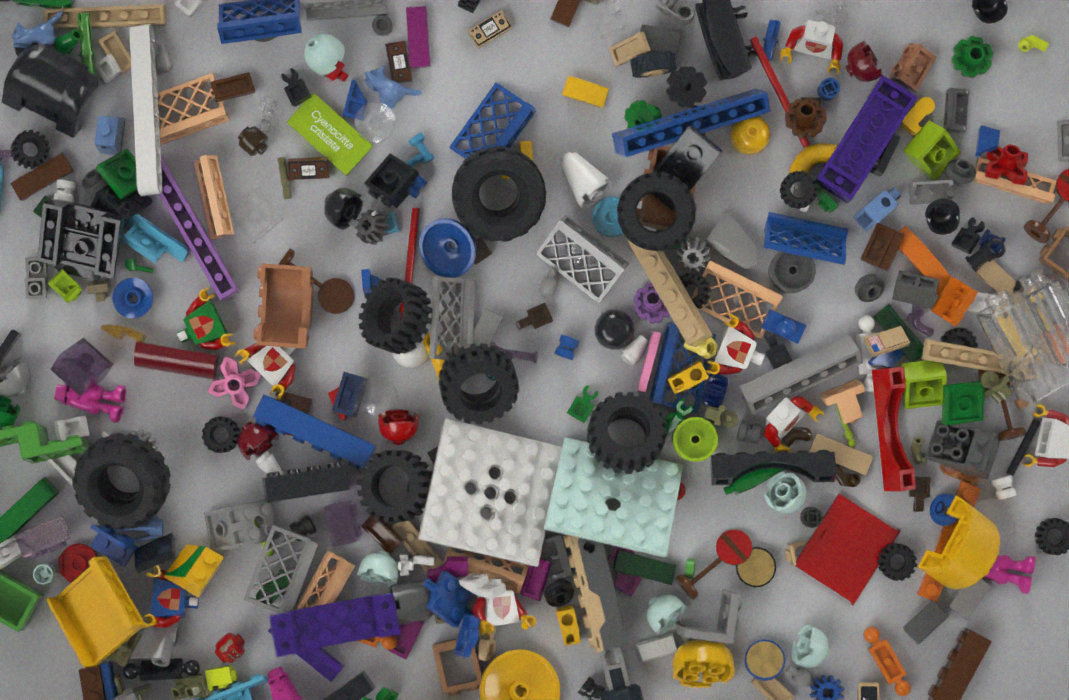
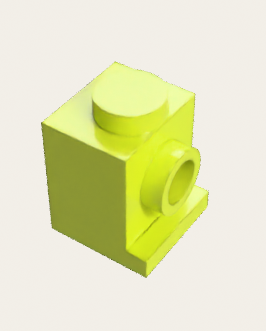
(220, 677)

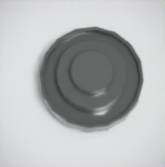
(960, 171)
(93, 182)
(869, 287)

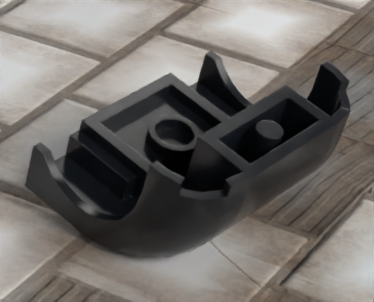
(49, 86)

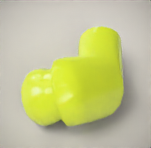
(1032, 42)

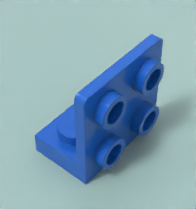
(113, 545)

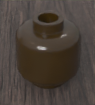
(253, 141)

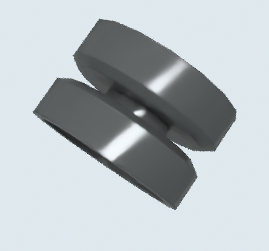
(784, 280)

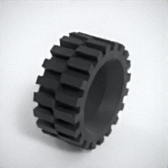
(379, 310)
(418, 485)

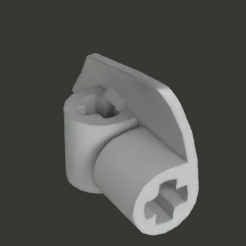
(733, 242)
(157, 644)

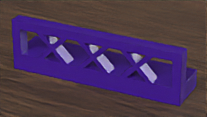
(321, 661)

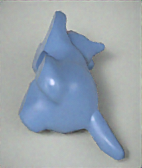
(41, 33)
(389, 91)

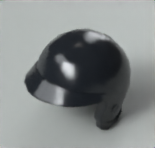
(990, 10)
(943, 216)

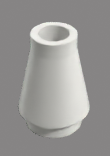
(633, 352)
(268, 463)

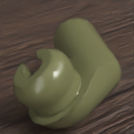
(916, 451)

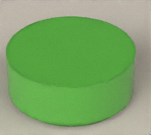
(690, 565)

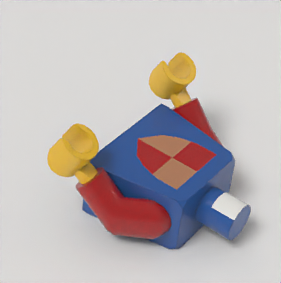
(167, 602)

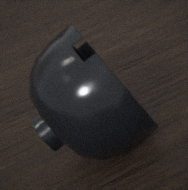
(342, 207)
(614, 329)

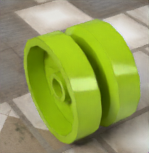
(701, 449)

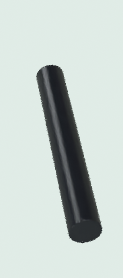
(1023, 447)

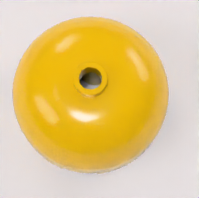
(702, 656)

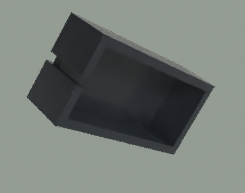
(304, 484)

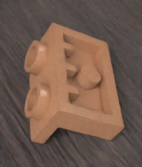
(913, 66)

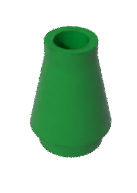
(67, 42)

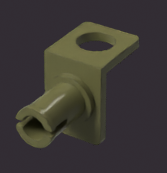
(138, 691)

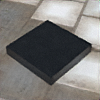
(155, 553)

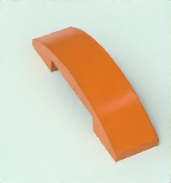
(923, 259)

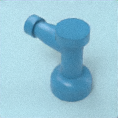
(424, 154)

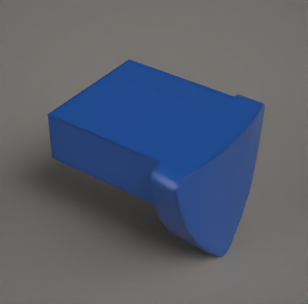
(368, 281)

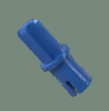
(771, 38)

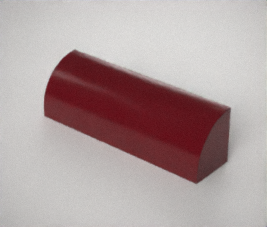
(175, 360)

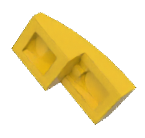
(585, 91)

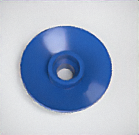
(122, 298)

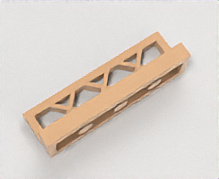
(1030, 192)
(213, 197)
(485, 566)
(335, 581)

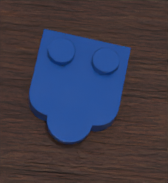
(467, 636)

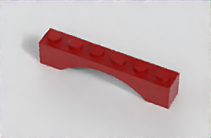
(888, 390)

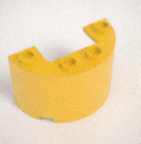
(968, 552)

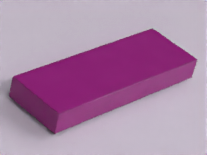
(418, 37)

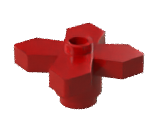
(1007, 162)

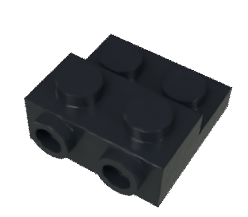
(391, 181)

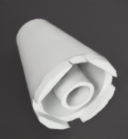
(585, 180)

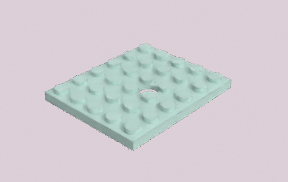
(645, 500)

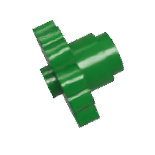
(963, 61)
(641, 113)

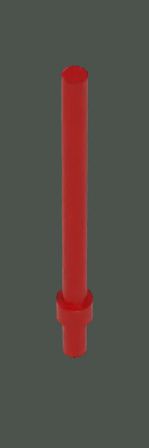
(774, 80)
(411, 250)

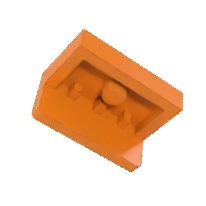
(954, 301)

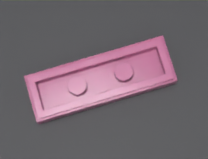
(649, 360)

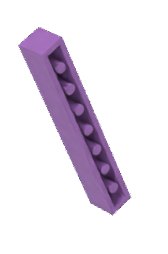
(196, 236)

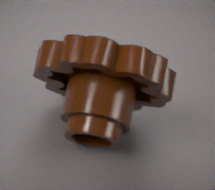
(805, 117)

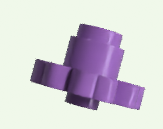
(645, 310)

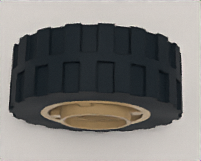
(653, 64)

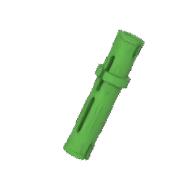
(86, 47)

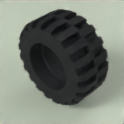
(683, 203)
(476, 361)
(630, 408)

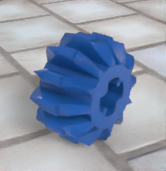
(827, 684)

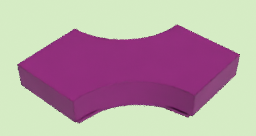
(454, 565)
(624, 582)

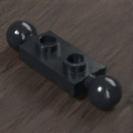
(150, 671)

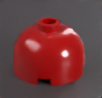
(398, 425)

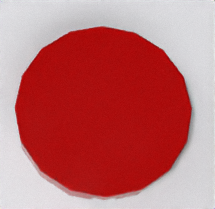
(75, 560)

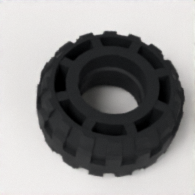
(505, 223)
(107, 502)

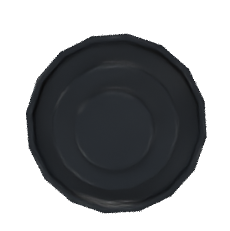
(559, 593)

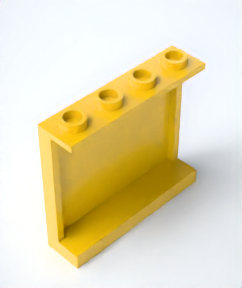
(96, 613)

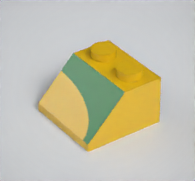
(194, 568)

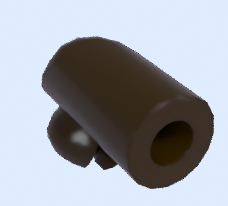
(797, 433)
(846, 480)

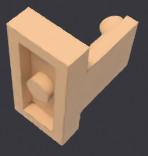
(845, 399)

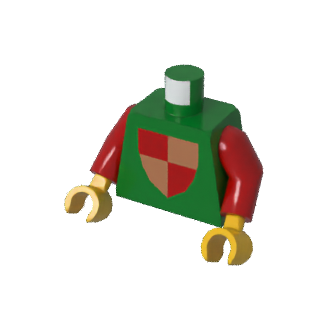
(205, 324)

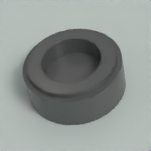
(382, 25)

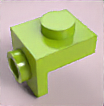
(65, 286)

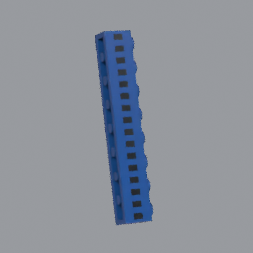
(703, 118)

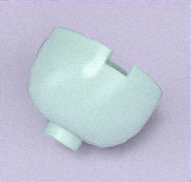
(323, 53)
(785, 493)
(379, 569)
(664, 611)
(811, 647)

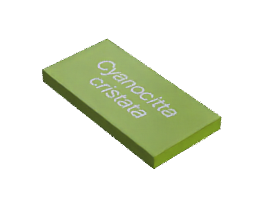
(329, 134)

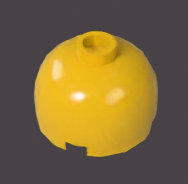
(750, 135)

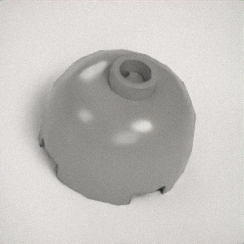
(14, 378)

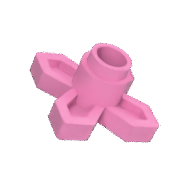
(238, 393)

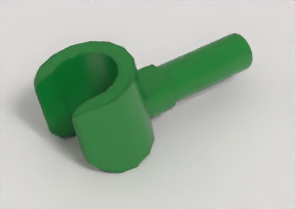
(130, 265)

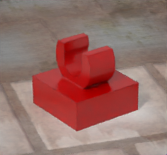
(337, 73)

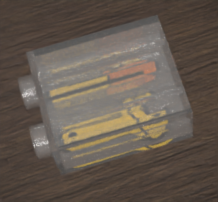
(1030, 334)

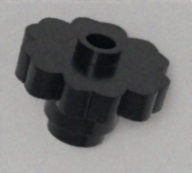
(695, 83)

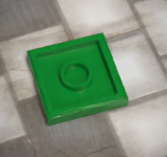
(120, 173)
(962, 403)

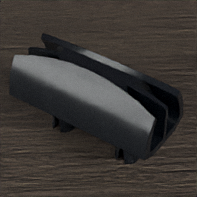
(724, 37)

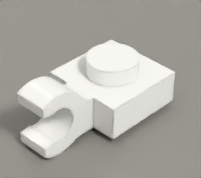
(405, 564)

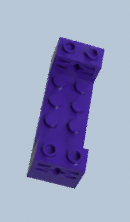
(865, 139)
(334, 623)

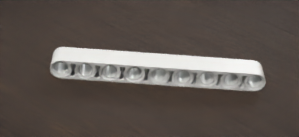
(145, 110)

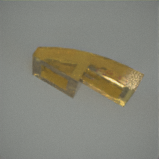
(119, 332)

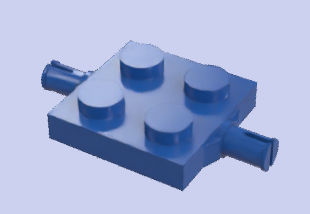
(448, 598)

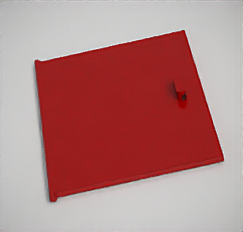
(848, 548)

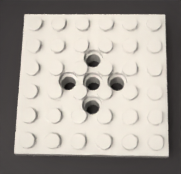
(523, 470)

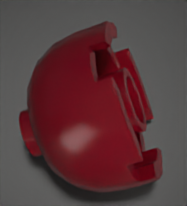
(863, 63)
(256, 439)

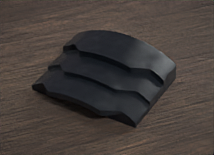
(80, 239)

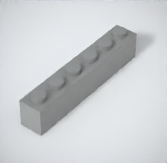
(801, 374)

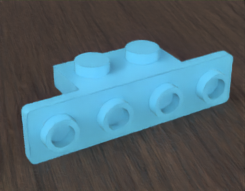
(152, 241)
(238, 690)

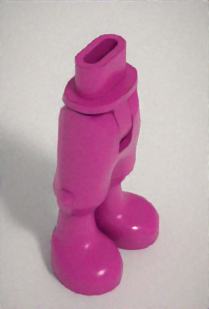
(90, 400)
(1001, 576)
(281, 685)

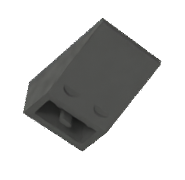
(963, 449)

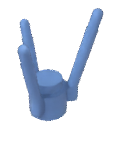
(154, 528)

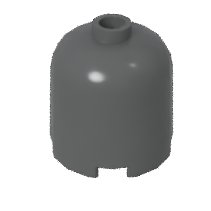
(411, 602)

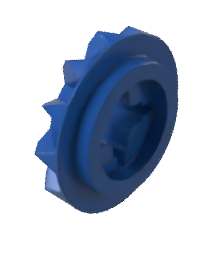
(937, 507)

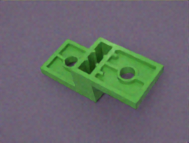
(36, 445)

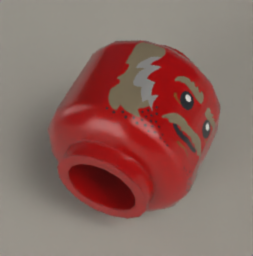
(230, 648)

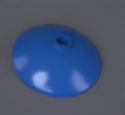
(439, 253)

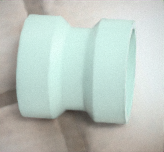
(41, 574)

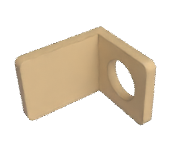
(790, 552)

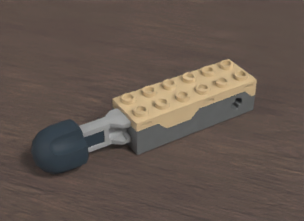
(602, 616)

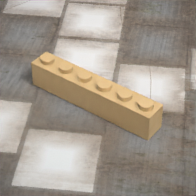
(673, 295)

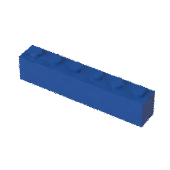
(314, 431)

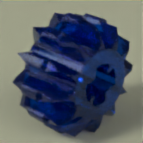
(715, 390)

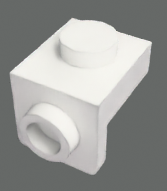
(71, 427)

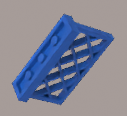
(258, 27)
(508, 134)
(807, 231)
(664, 369)

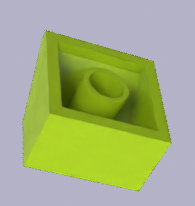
(931, 150)
(923, 384)

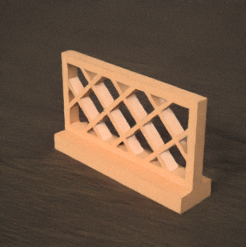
(191, 124)
(743, 283)

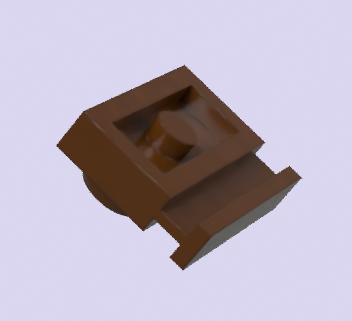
(882, 247)

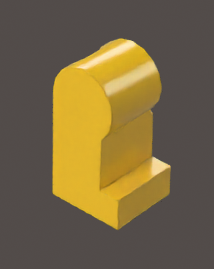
(921, 109)
(688, 377)
(568, 625)

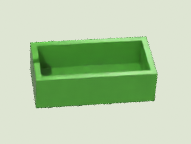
(17, 602)

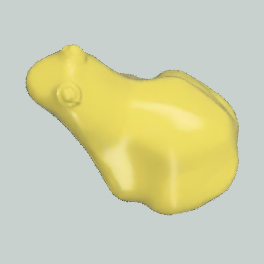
(706, 349)

